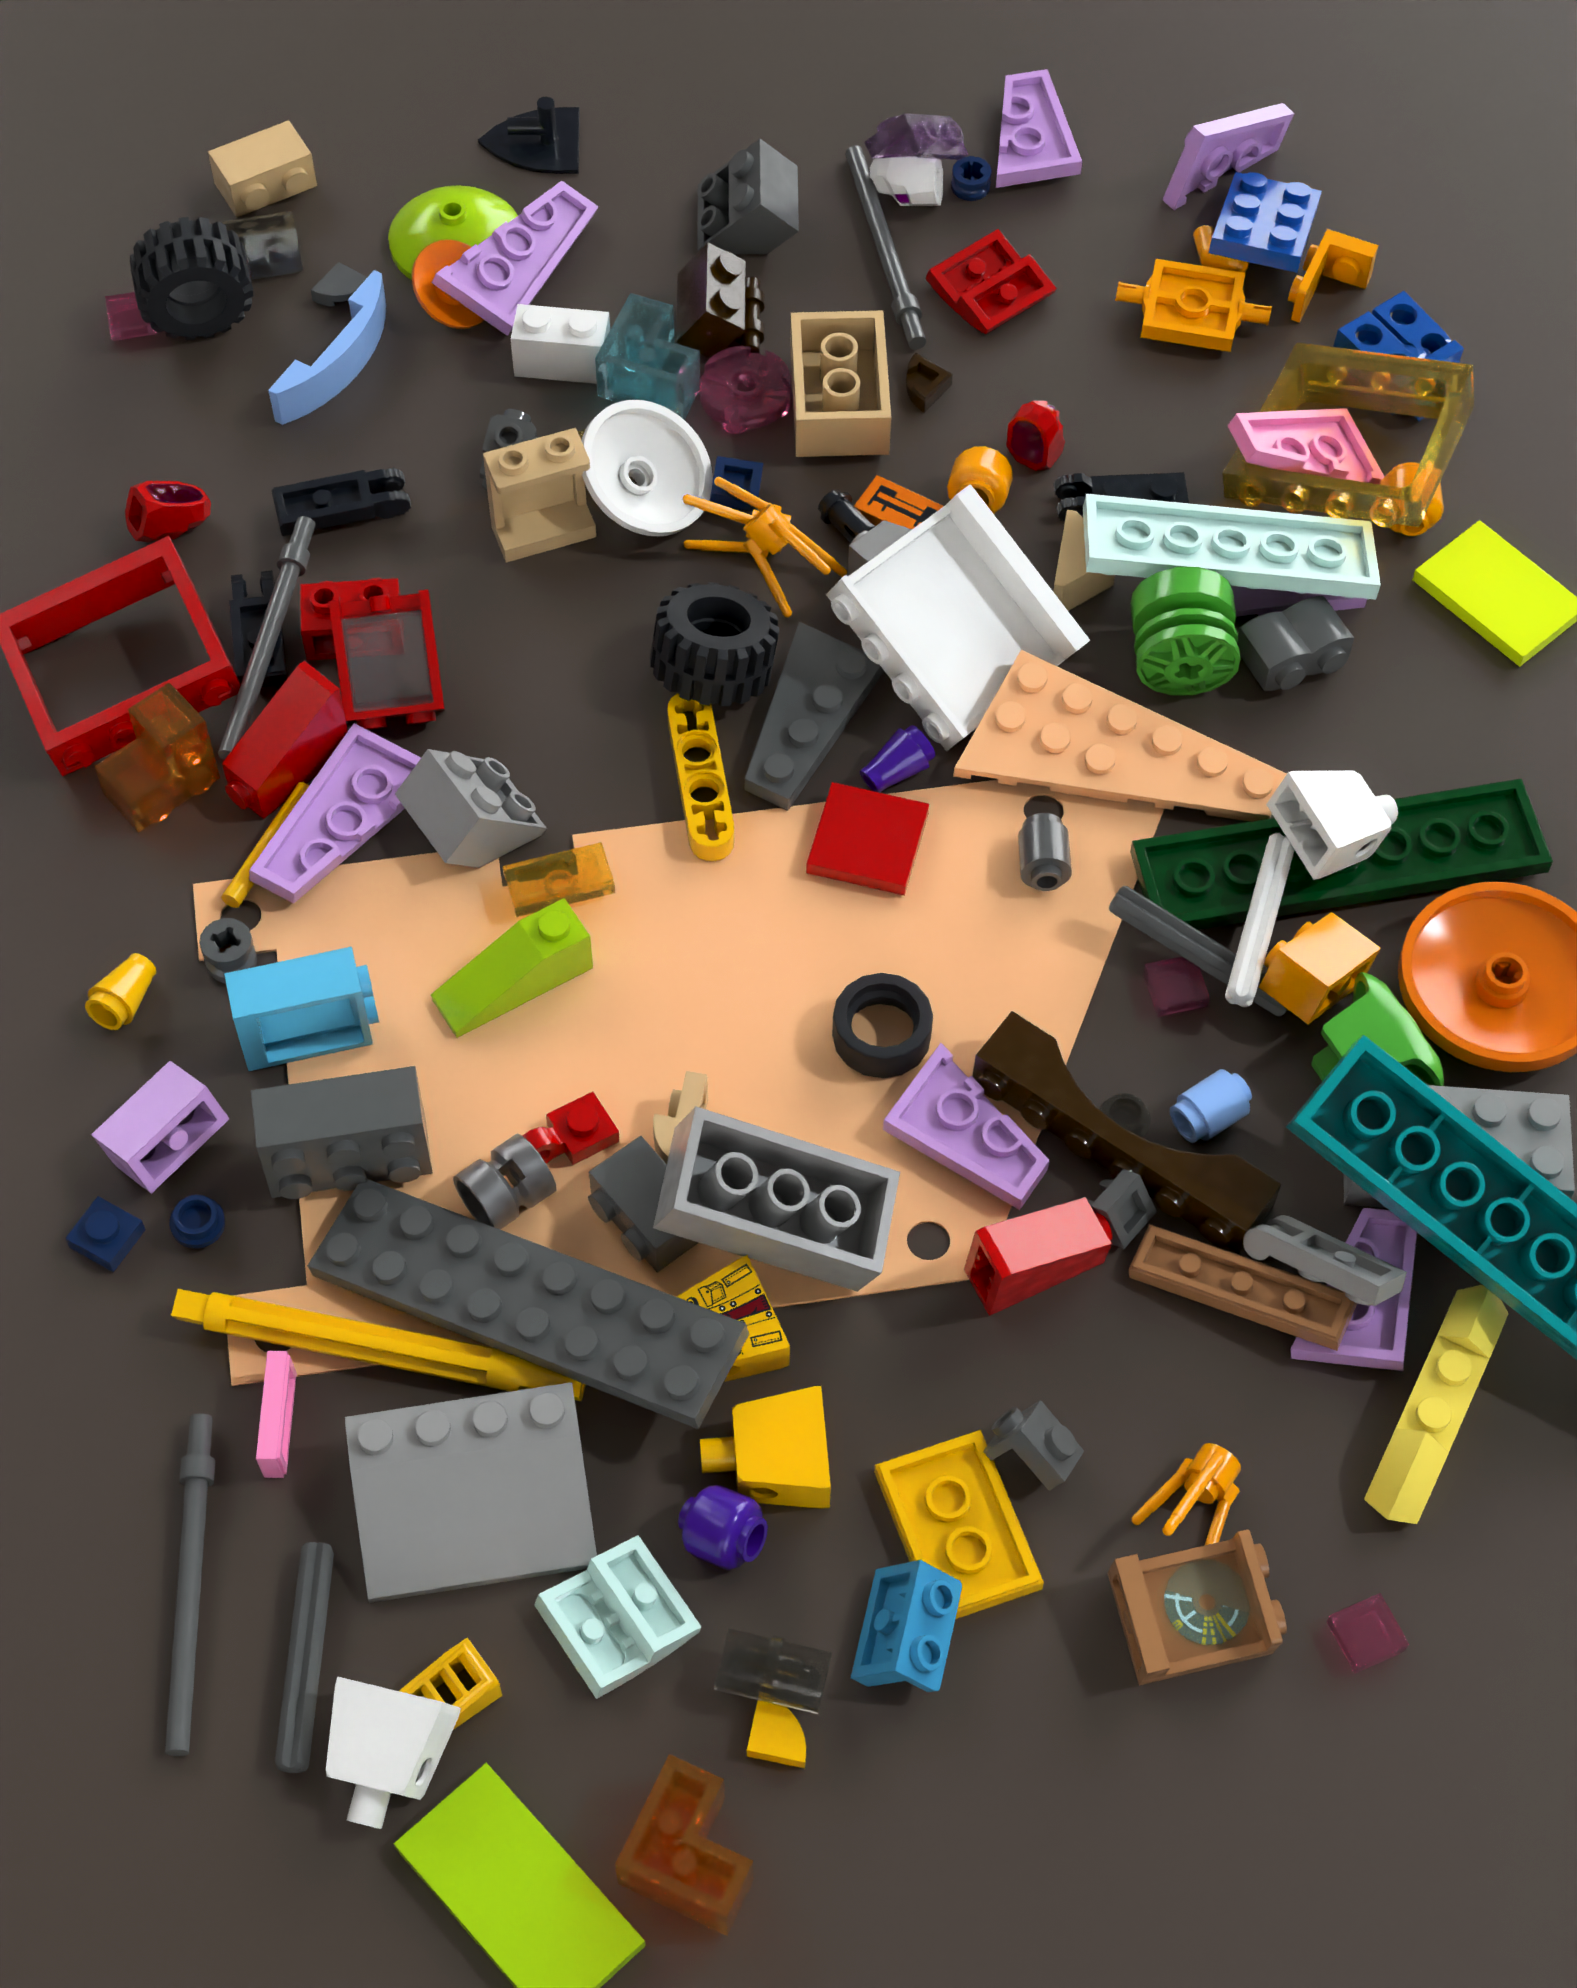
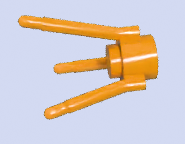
(738, 516)
(772, 532)
(1206, 1479)

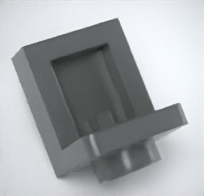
(1038, 1440)

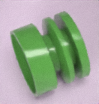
(1185, 631)

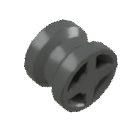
(237, 957)

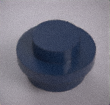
(197, 1221)

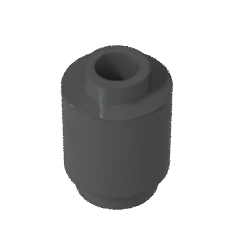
(1044, 852)

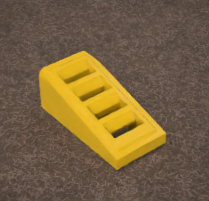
(444, 1671)

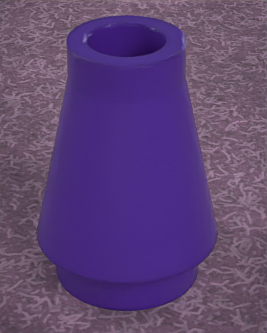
(900, 758)

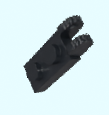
(1156, 486)
(342, 499)
(245, 624)

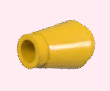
(120, 993)

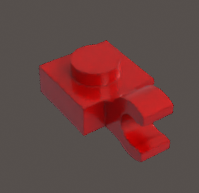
(576, 1130)

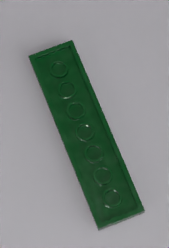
(1432, 846)

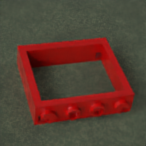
(87, 601)

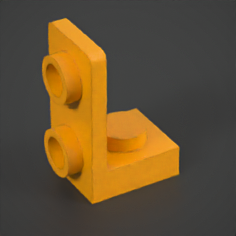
(1337, 258)

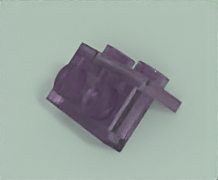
(918, 137)

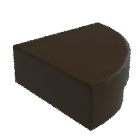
(926, 382)

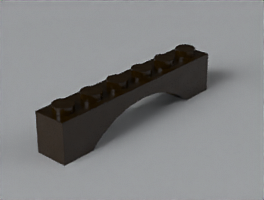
(1212, 1192)

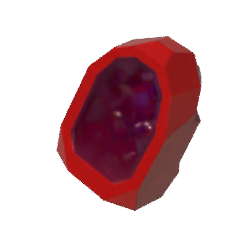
(1036, 435)
(165, 509)

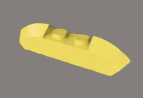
(1437, 1405)

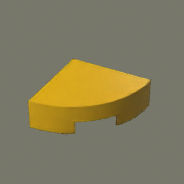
(776, 1736)

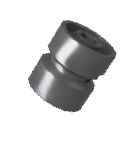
(488, 1192)

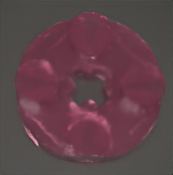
(742, 409)

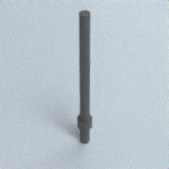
(904, 304)
(292, 564)
(196, 1475)

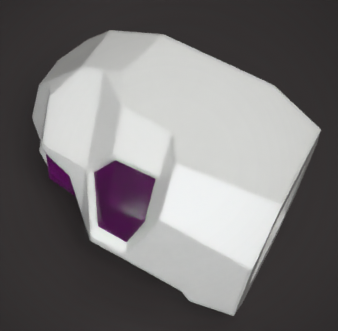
(909, 180)

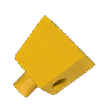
(776, 1450)

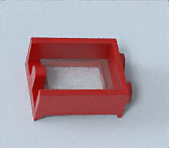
(387, 659)

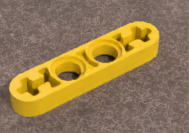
(701, 774)

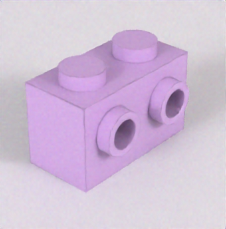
(160, 1122)

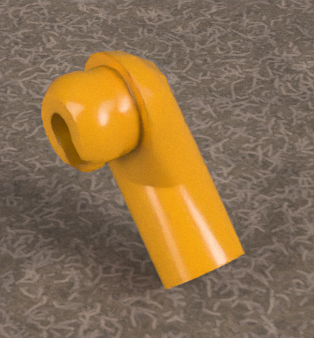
(1202, 238)

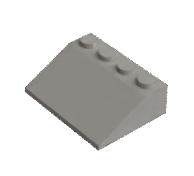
(470, 1492)

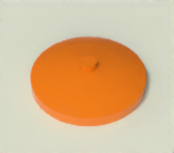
(1494, 976)

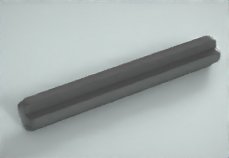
(1183, 940)
(304, 1658)

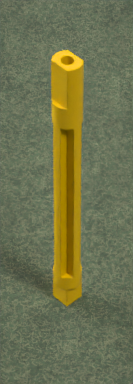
(364, 1342)

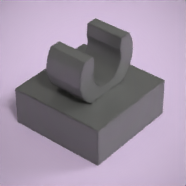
(1125, 1206)

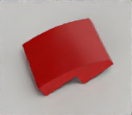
(990, 282)

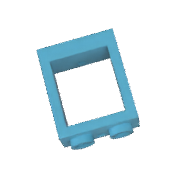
(301, 1008)

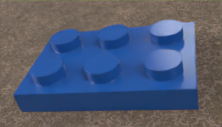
(1265, 221)

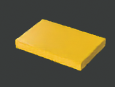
(960, 1521)

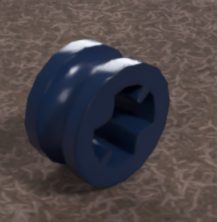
(972, 168)

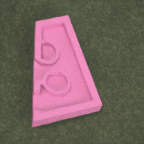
(1306, 442)

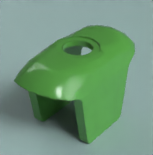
(1387, 1024)

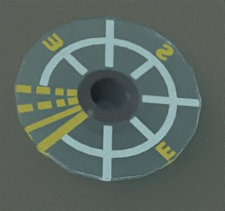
(1203, 1625)

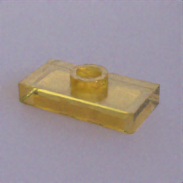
(568, 874)

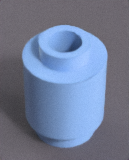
(1211, 1106)

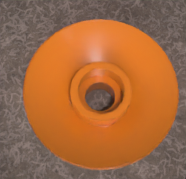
(431, 298)

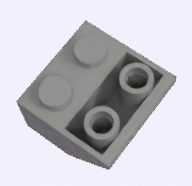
(468, 807)

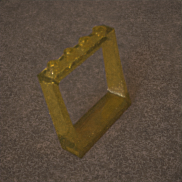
(1363, 382)

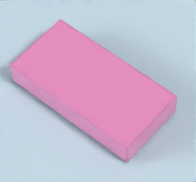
(276, 1414)

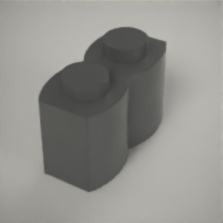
(1294, 644)

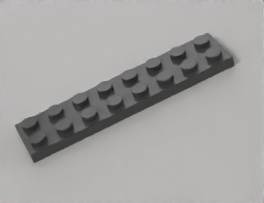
(531, 1302)

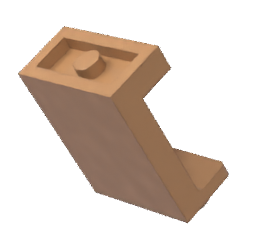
(1157, 1646)

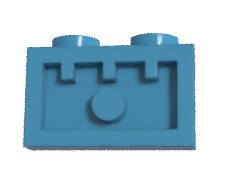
(907, 1626)

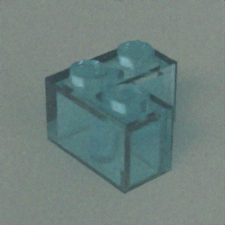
(644, 361)

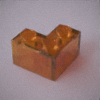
(164, 762)
(673, 1859)

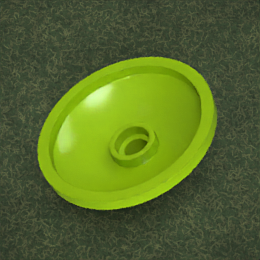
(445, 214)

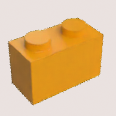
(1317, 966)

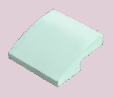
(617, 1616)

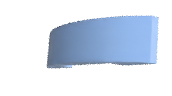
(308, 388)

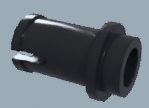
(840, 511)

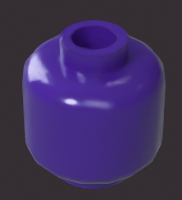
(723, 1527)

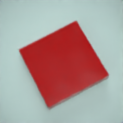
(867, 838)

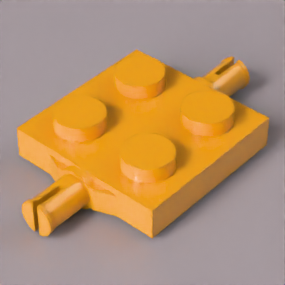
(1193, 305)

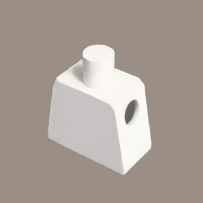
(1331, 818)
(385, 1745)

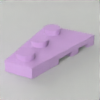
(1225, 145)

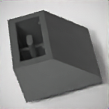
(749, 202)

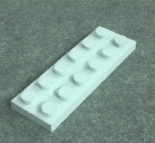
(1240, 544)

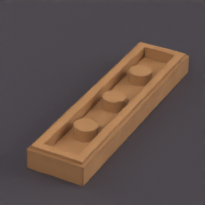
(1242, 1287)

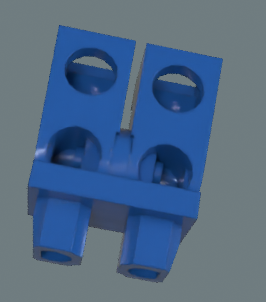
(1406, 333)

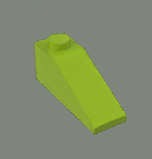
(516, 968)

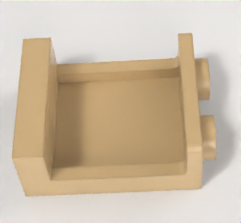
(539, 494)

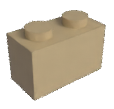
(262, 168)

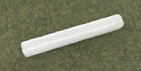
(1260, 921)

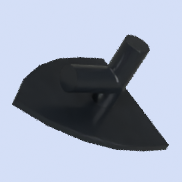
(538, 139)

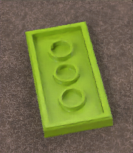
(517, 1889)

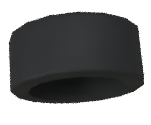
(890, 991)

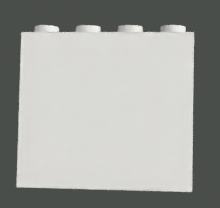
(952, 614)

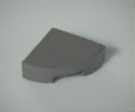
(337, 285)

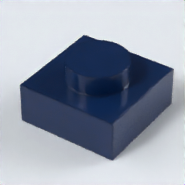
(738, 472)
(105, 1234)

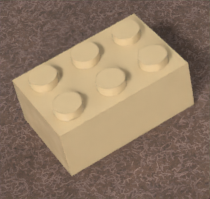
(840, 383)

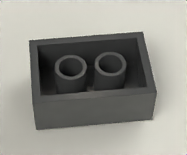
(341, 1132)

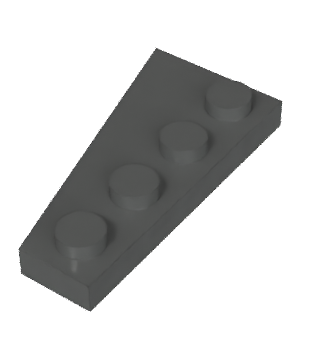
(810, 709)

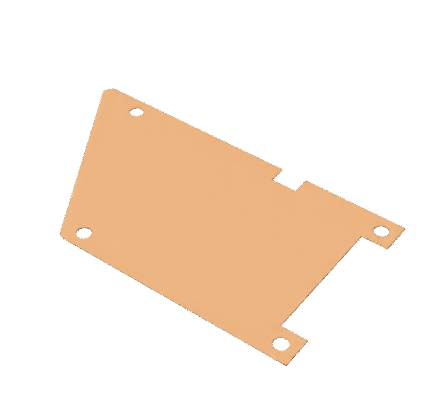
(715, 976)

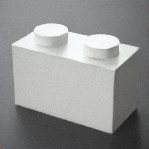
(557, 342)

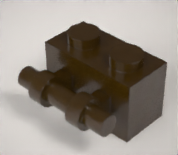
(718, 303)

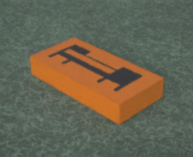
(894, 504)

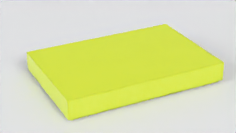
(1498, 592)

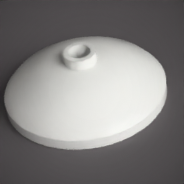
(657, 452)

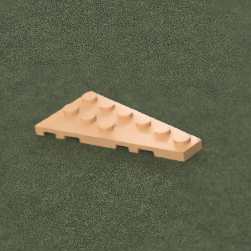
(1099, 745)

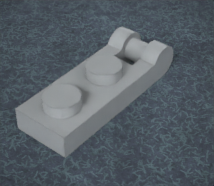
(1325, 1259)

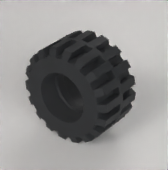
(191, 278)
(714, 644)

